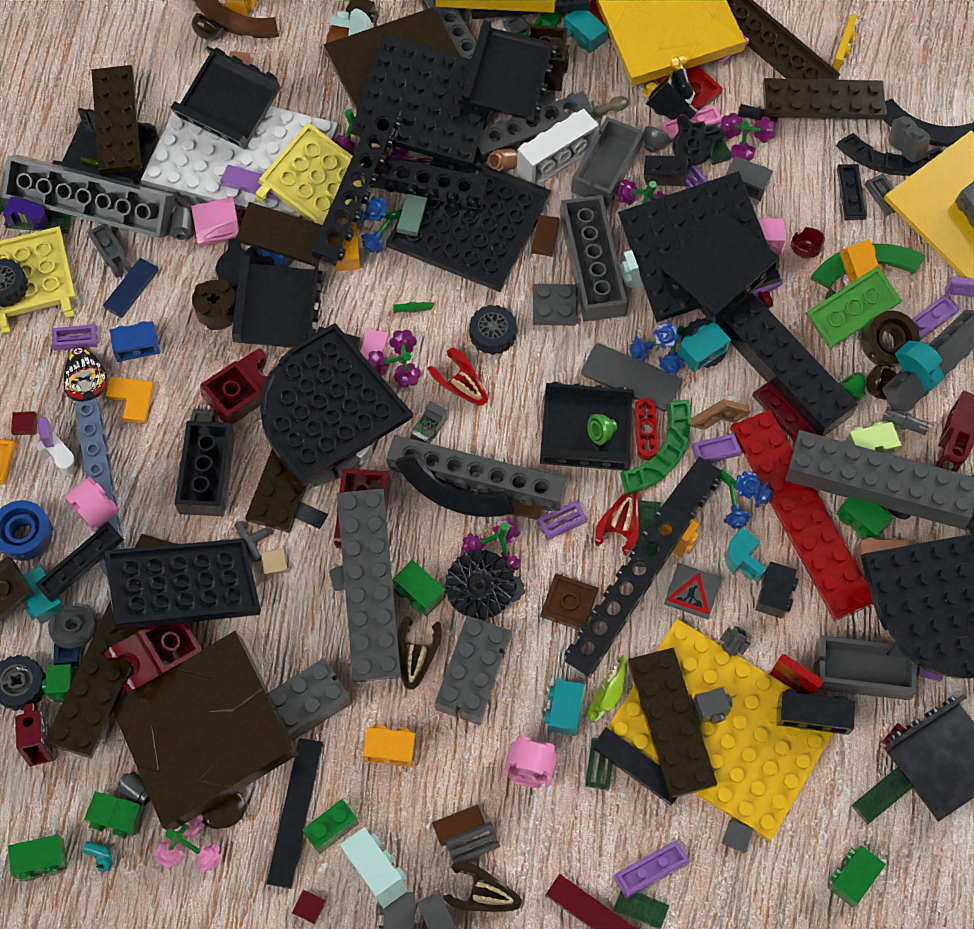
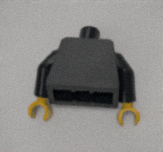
(673, 93)

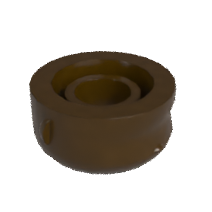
(901, 329)

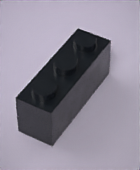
(695, 487)
(815, 712)

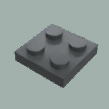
(554, 304)

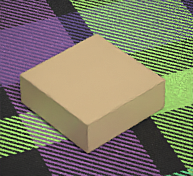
(274, 562)

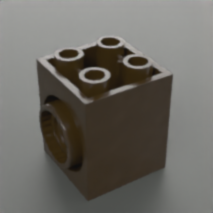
(560, 63)

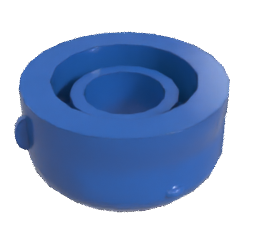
(21, 514)

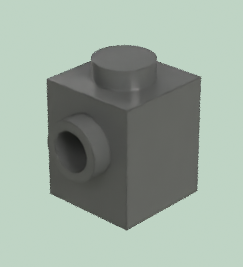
(712, 705)

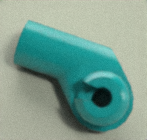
(101, 854)

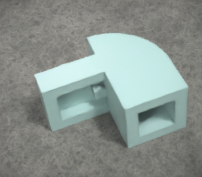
(356, 22)
(630, 271)

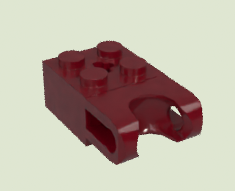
(236, 388)
(958, 432)
(361, 480)
(149, 653)

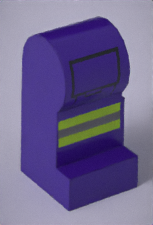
(25, 212)

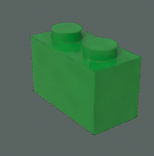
(864, 517)
(418, 588)
(330, 826)
(37, 857)
(856, 875)

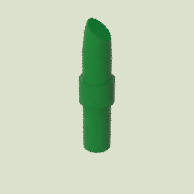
(412, 307)

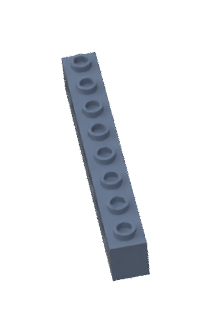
(97, 456)

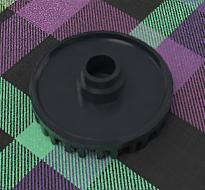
(497, 588)

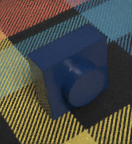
(66, 656)

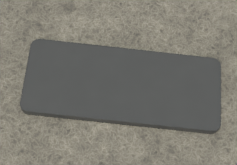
(620, 370)

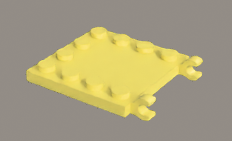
(307, 174)
(46, 269)

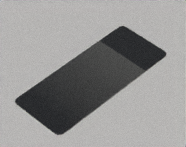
(311, 515)

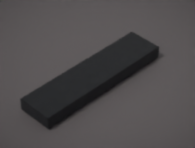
(79, 562)
(632, 763)

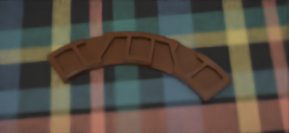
(237, 23)

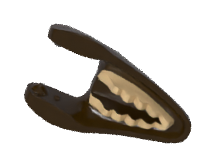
(415, 657)
(487, 892)

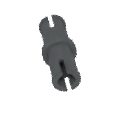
(906, 421)

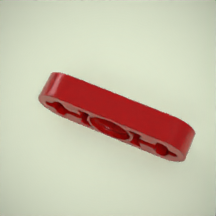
(651, 421)

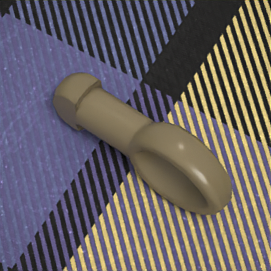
(615, 104)

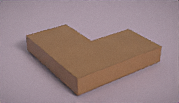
(722, 410)

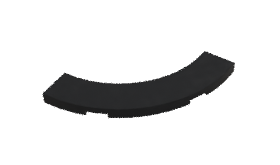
(939, 135)
(885, 163)
(449, 496)

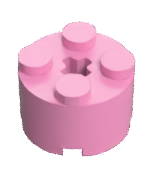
(91, 503)
(530, 762)

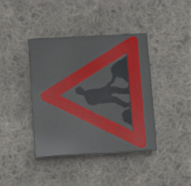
(693, 591)

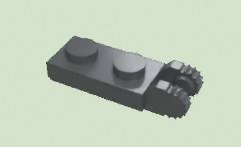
(109, 248)

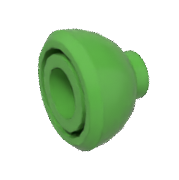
(601, 428)

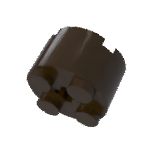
(214, 304)

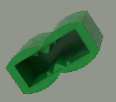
(113, 814)

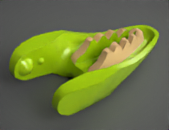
(610, 692)

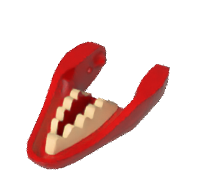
(465, 382)
(620, 519)

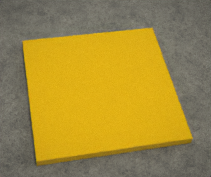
(930, 207)

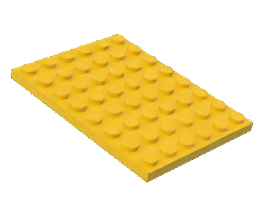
(752, 759)

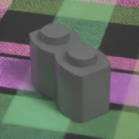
(909, 139)

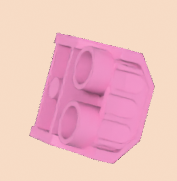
(215, 221)

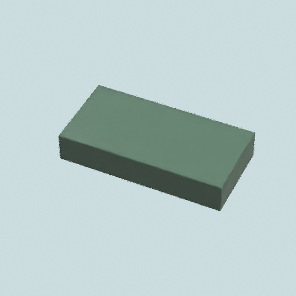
(412, 215)

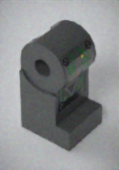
(429, 423)

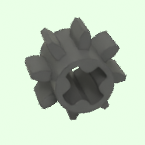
(735, 641)

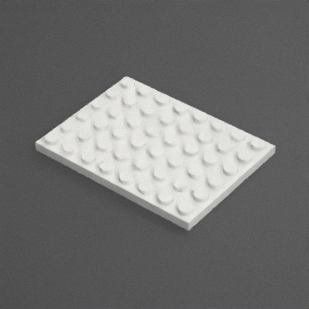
(195, 159)

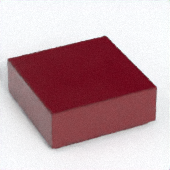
(23, 423)
(309, 907)

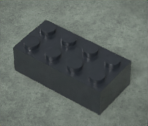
(205, 468)

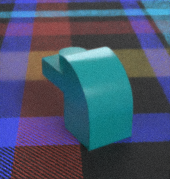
(923, 361)
(739, 556)

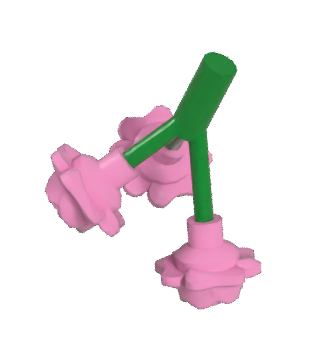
(170, 853)

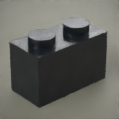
(666, 170)
(776, 590)

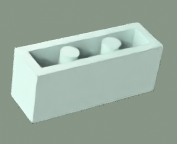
(375, 867)

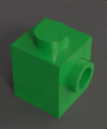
(58, 681)

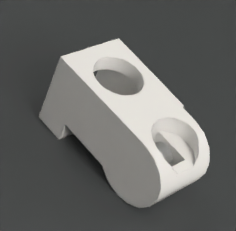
(60, 454)

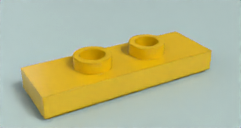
(848, 37)

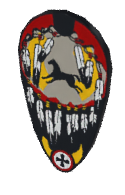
(84, 376)

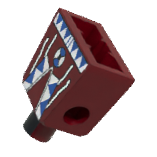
(30, 736)

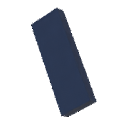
(130, 287)

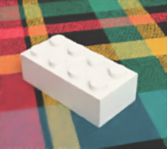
(556, 148)

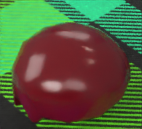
(808, 243)

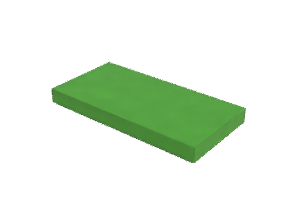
(853, 307)

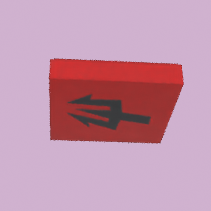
(796, 675)

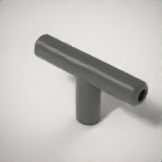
(251, 539)

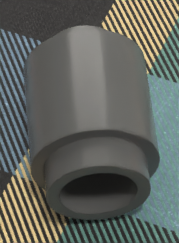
(181, 223)
(133, 788)

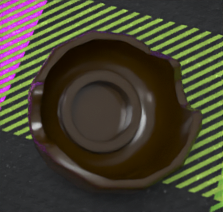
(205, 27)
(877, 379)

